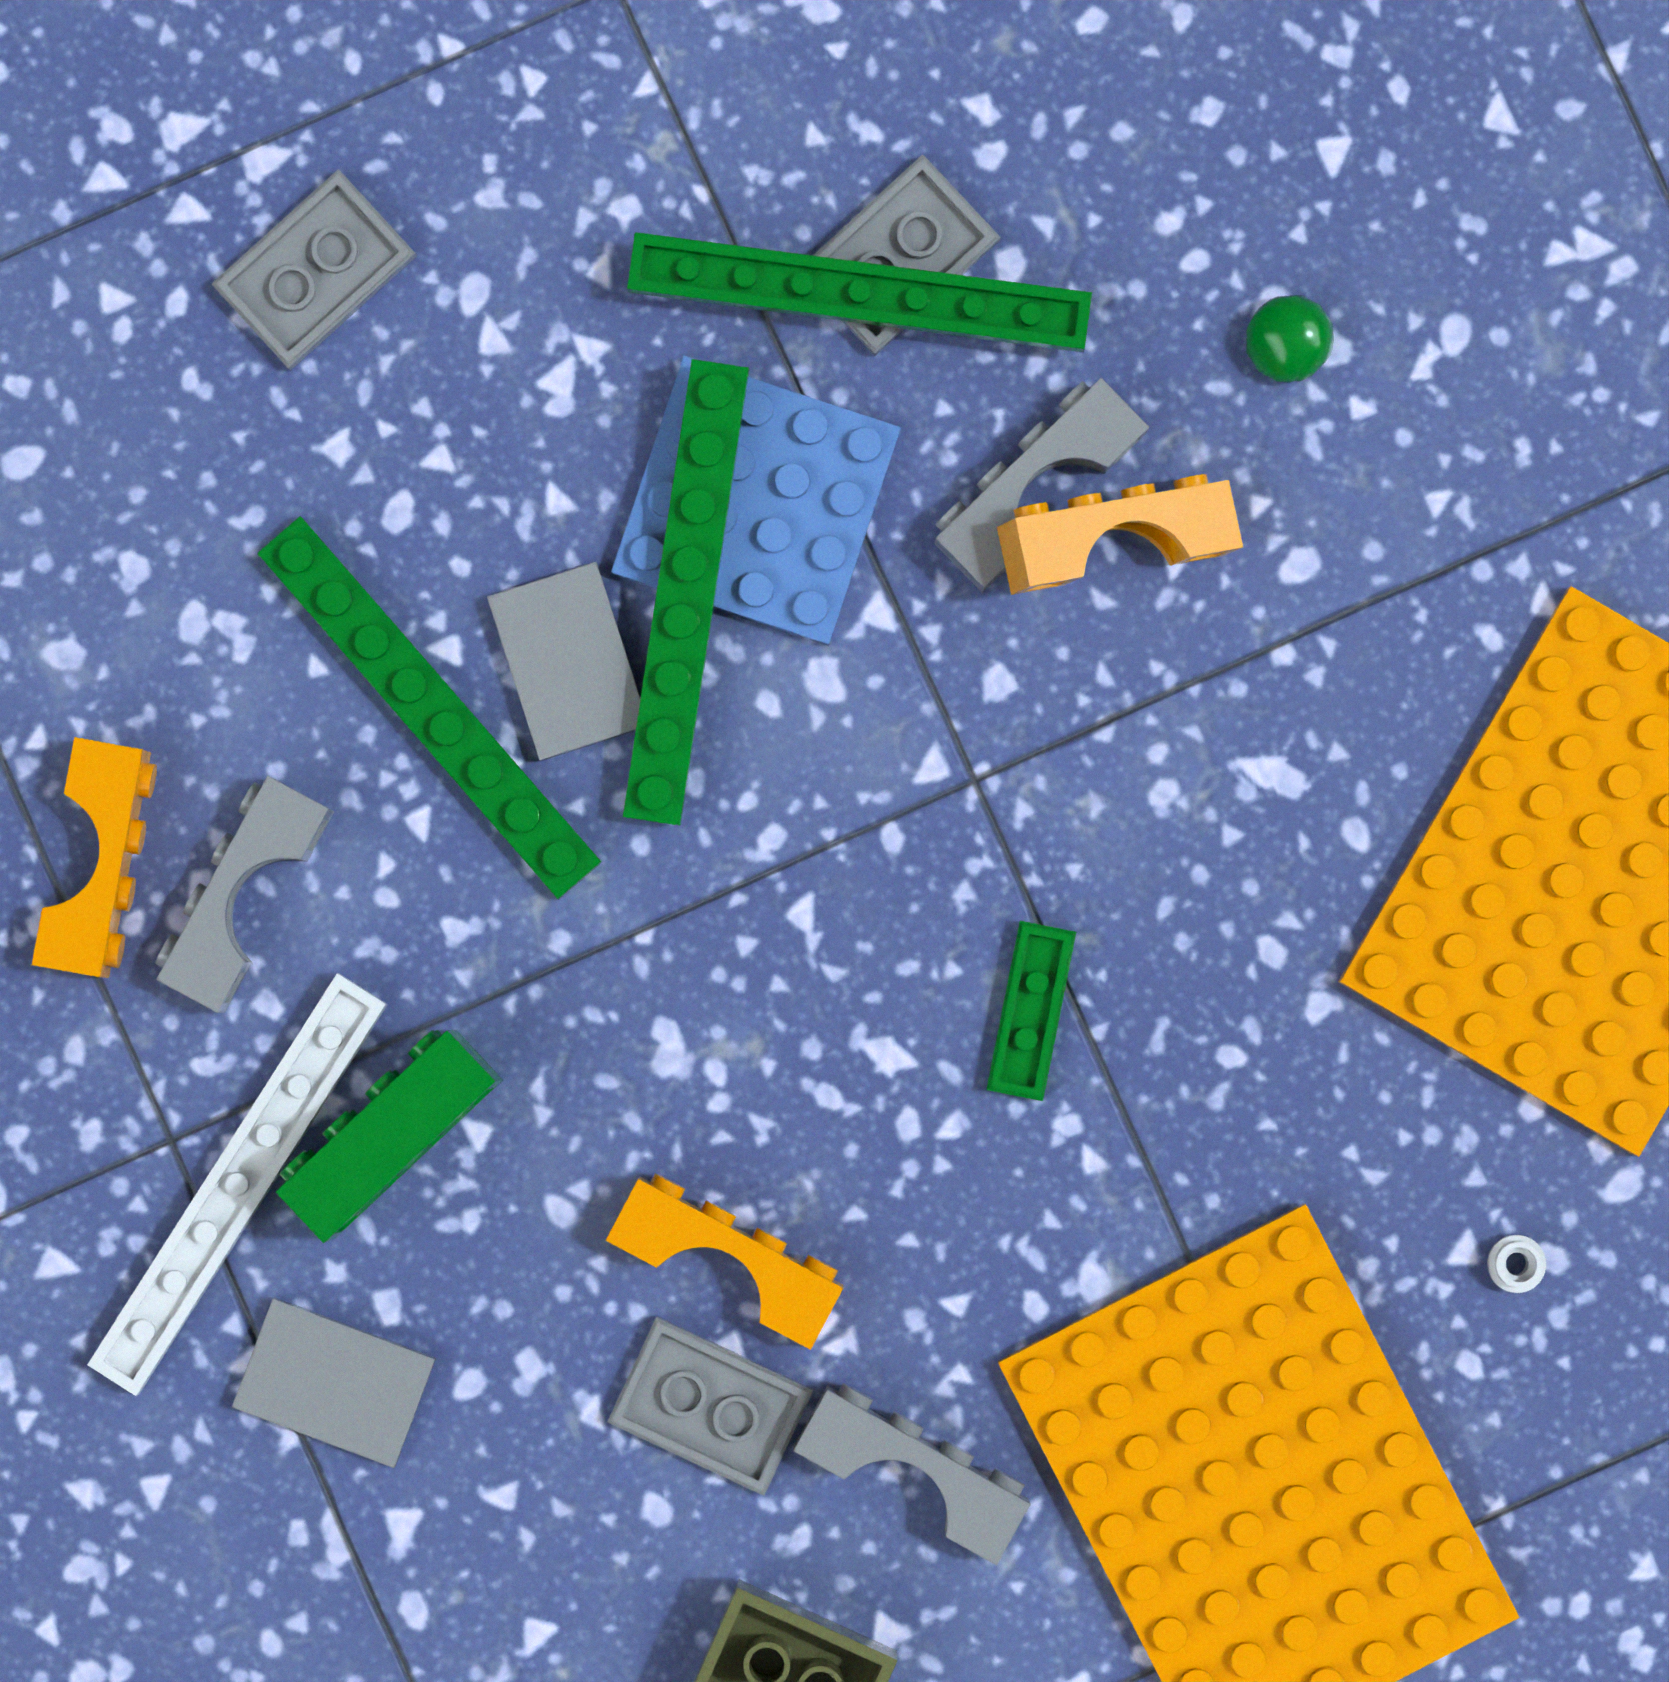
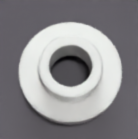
(1533, 1270)

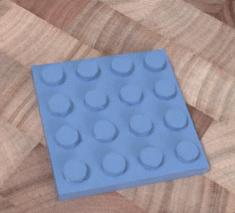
(794, 512)

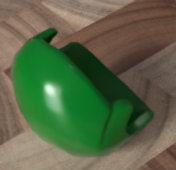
(1289, 338)

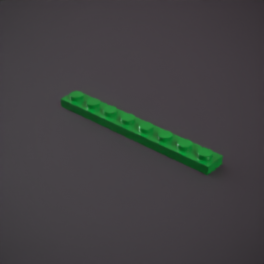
(859, 292)
(686, 592)
(429, 707)

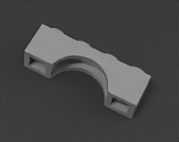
(1091, 434)
(207, 957)
(849, 1435)

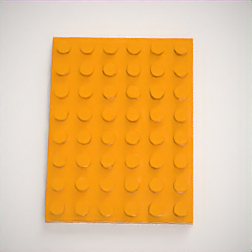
(1543, 885)
(1258, 1473)

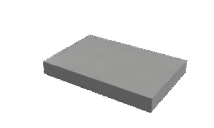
(915, 226)
(314, 269)
(567, 660)
(334, 1382)
(710, 1405)

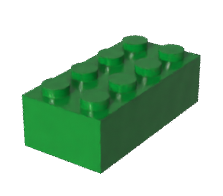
(389, 1135)

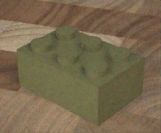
(781, 1642)

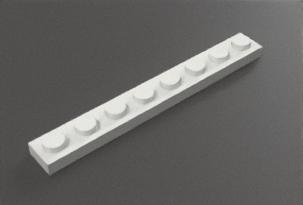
(237, 1184)

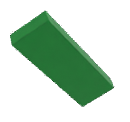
(1031, 1010)

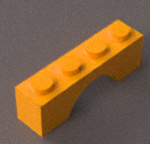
(1183, 523)
(84, 930)
(792, 1293)

